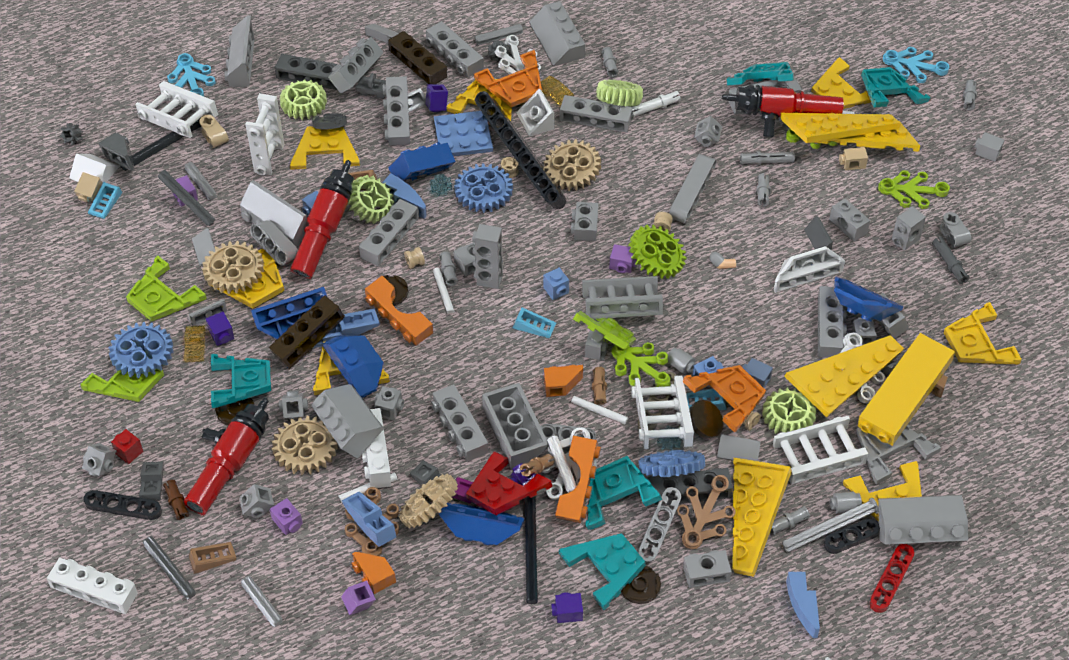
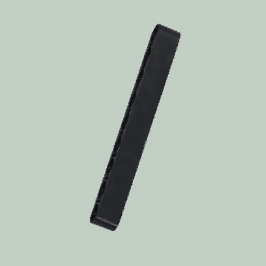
(514, 142)

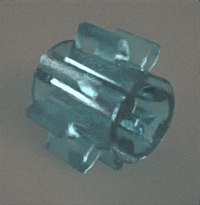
(441, 184)
(670, 442)

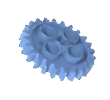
(483, 187)
(151, 344)
(672, 463)

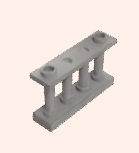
(622, 306)

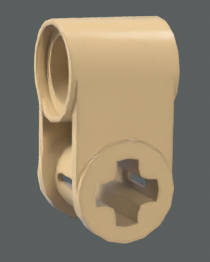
(213, 131)

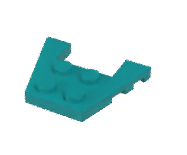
(775, 71)
(888, 81)
(249, 379)
(613, 483)
(613, 558)

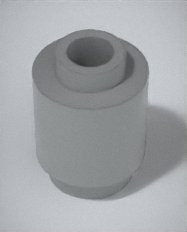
(681, 360)
(845, 501)

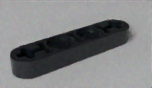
(124, 502)

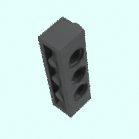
(299, 68)
(695, 479)

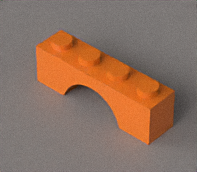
(413, 326)
(572, 505)

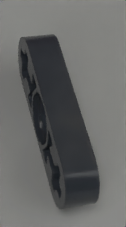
(855, 529)

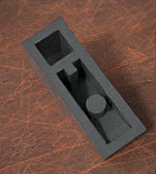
(117, 150)

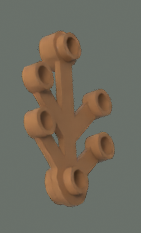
(703, 515)
(363, 541)

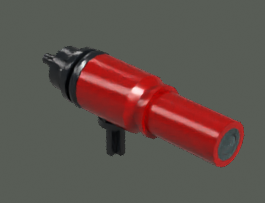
(777, 100)
(323, 220)
(228, 455)

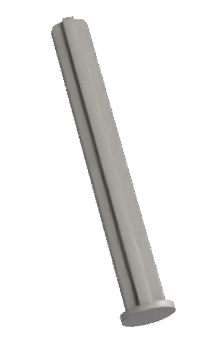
(831, 525)

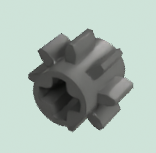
(491, 50)
(71, 133)

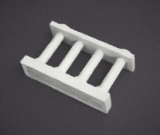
(181, 97)
(265, 134)
(678, 403)
(818, 467)

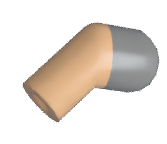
(720, 262)

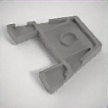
(878, 450)

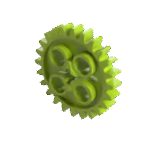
(657, 251)

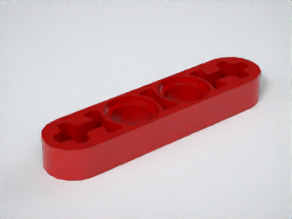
(889, 577)

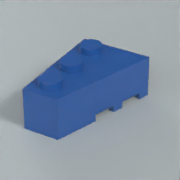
(422, 161)

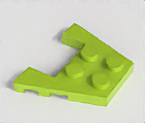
(155, 298)
(609, 328)
(122, 385)

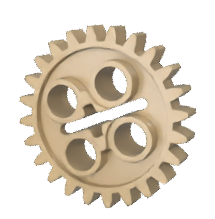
(573, 160)
(233, 267)
(304, 445)
(419, 510)

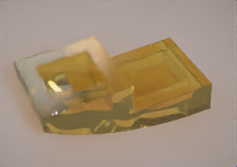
(555, 89)
(194, 343)

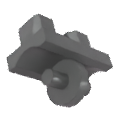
(371, 85)

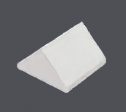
(536, 114)
(92, 165)

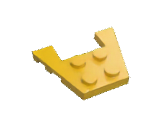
(833, 85)
(469, 97)
(323, 141)
(265, 289)
(972, 342)
(328, 368)
(909, 489)

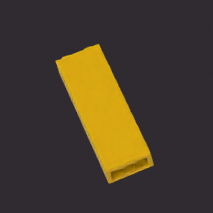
(905, 389)

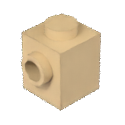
(88, 187)

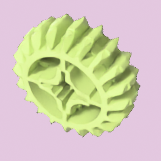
(619, 92)
(303, 102)
(375, 196)
(778, 405)

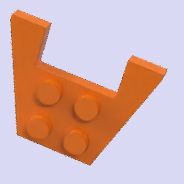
(517, 86)
(735, 387)

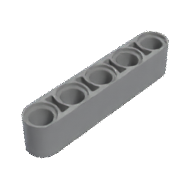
(692, 187)

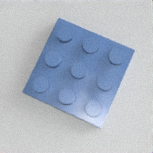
(464, 132)

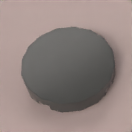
(329, 121)

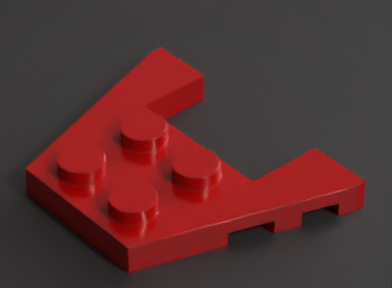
(498, 492)

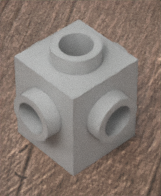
(708, 131)
(389, 402)
(290, 411)
(98, 459)
(256, 501)

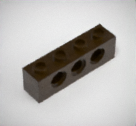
(417, 58)
(307, 332)

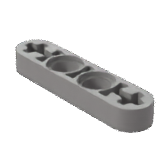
(660, 525)

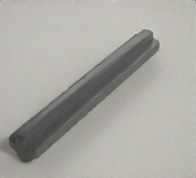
(186, 198)
(169, 567)

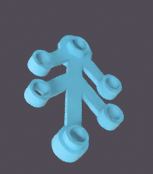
(896, 58)
(186, 62)

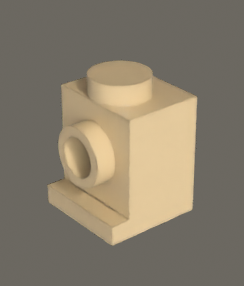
(854, 158)

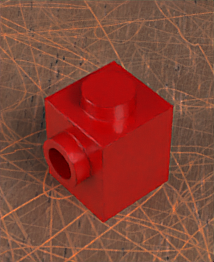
(127, 446)

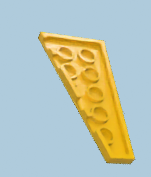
(822, 127)
(895, 138)
(838, 377)
(756, 502)

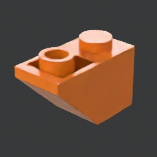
(562, 379)
(375, 571)

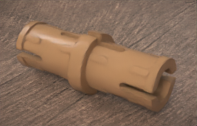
(599, 386)
(537, 465)

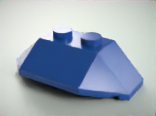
(864, 301)
(279, 316)
(356, 361)
(479, 524)

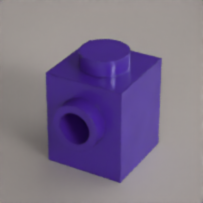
(436, 97)
(220, 328)
(567, 607)

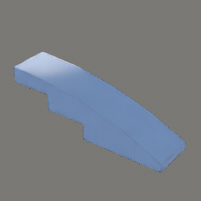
(353, 324)

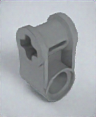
(954, 230)

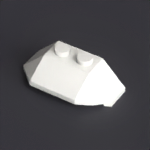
(808, 268)

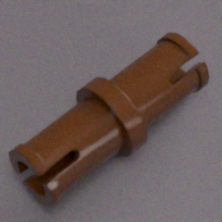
(176, 499)

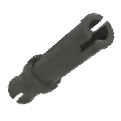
(954, 266)

